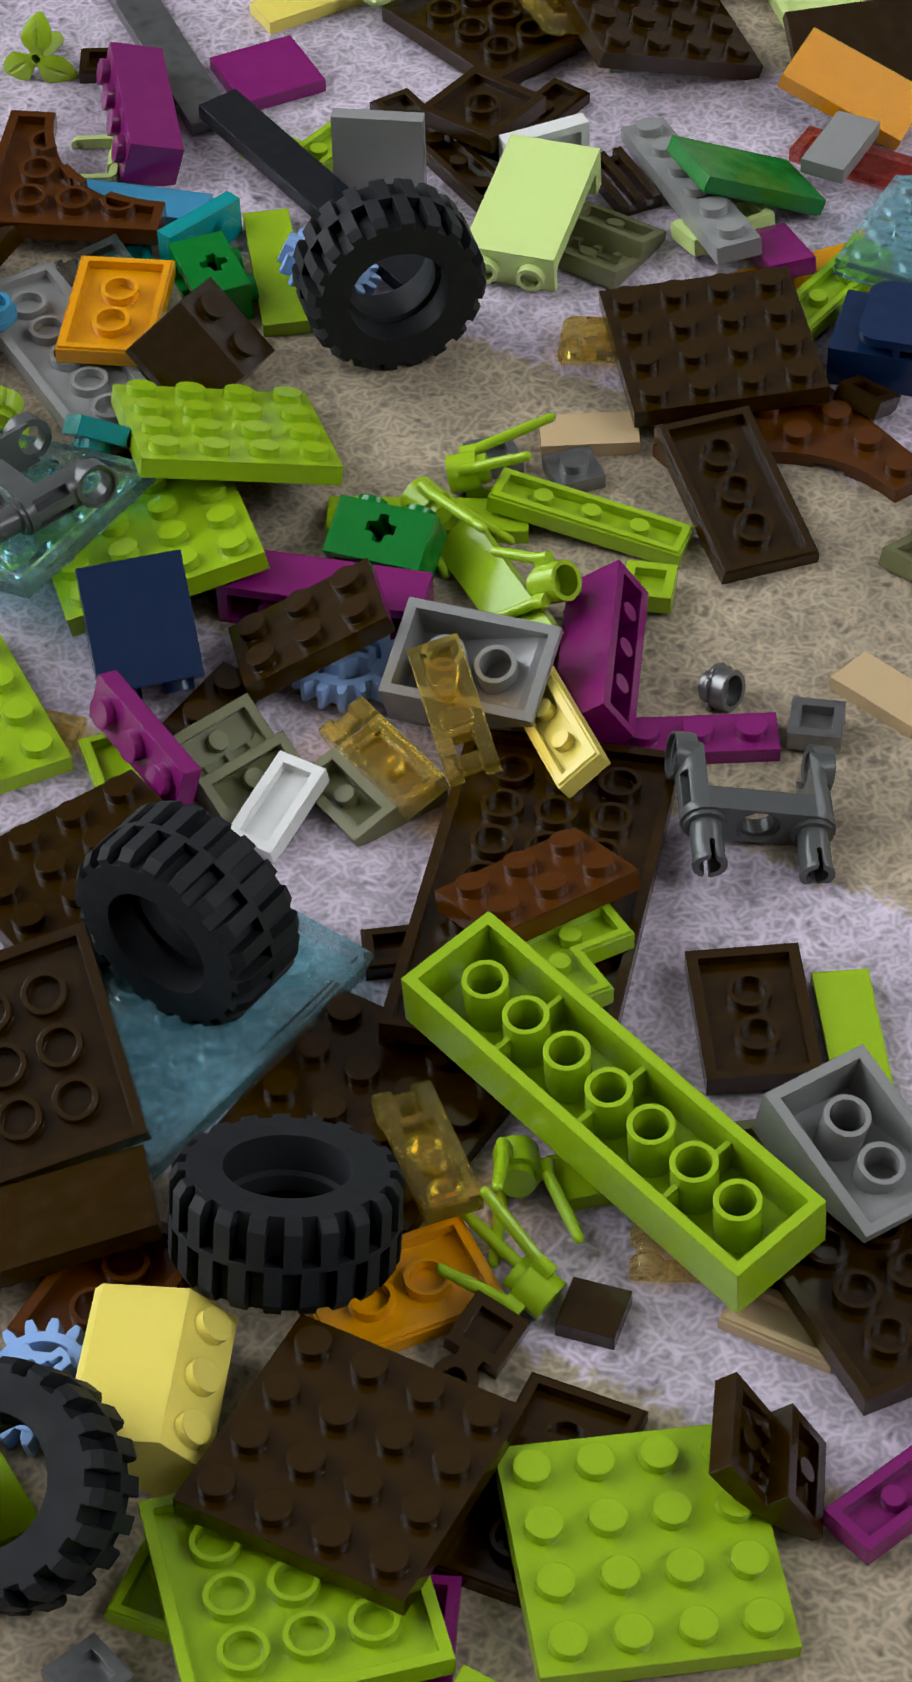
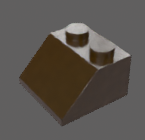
(201, 342)

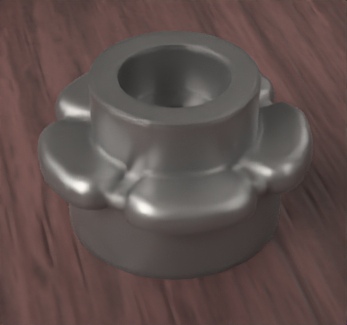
(721, 683)

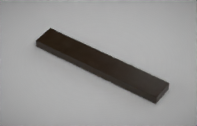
(447, 157)

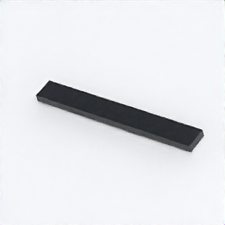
(289, 167)

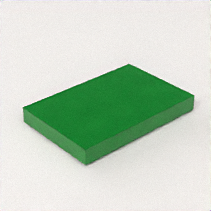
(745, 175)

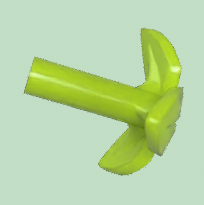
(42, 45)

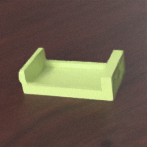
(533, 209)

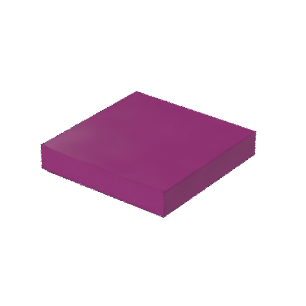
(269, 72)

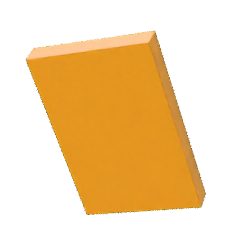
(842, 79)
(112, 308)
(415, 1299)

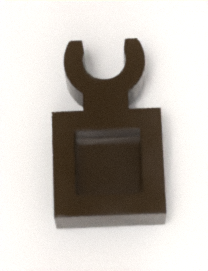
(482, 1339)

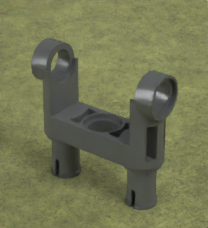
(31, 505)
(719, 812)

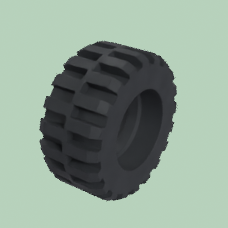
(372, 227)
(188, 913)
(285, 1213)
(83, 1493)

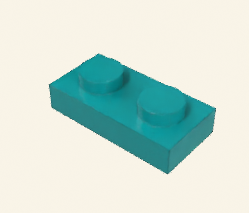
(215, 215)
(95, 433)

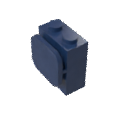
(874, 337)
(141, 621)

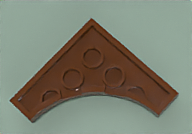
(54, 200)
(839, 439)

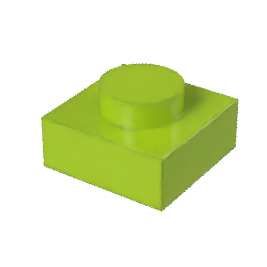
(658, 580)

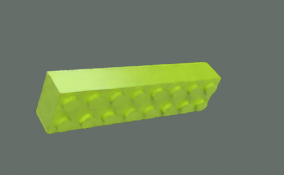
(615, 1111)

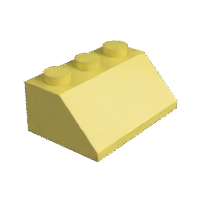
(164, 1370)

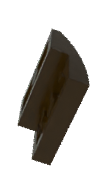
(768, 1459)

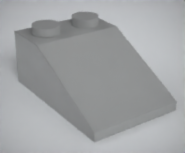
(504, 654)
(846, 1139)

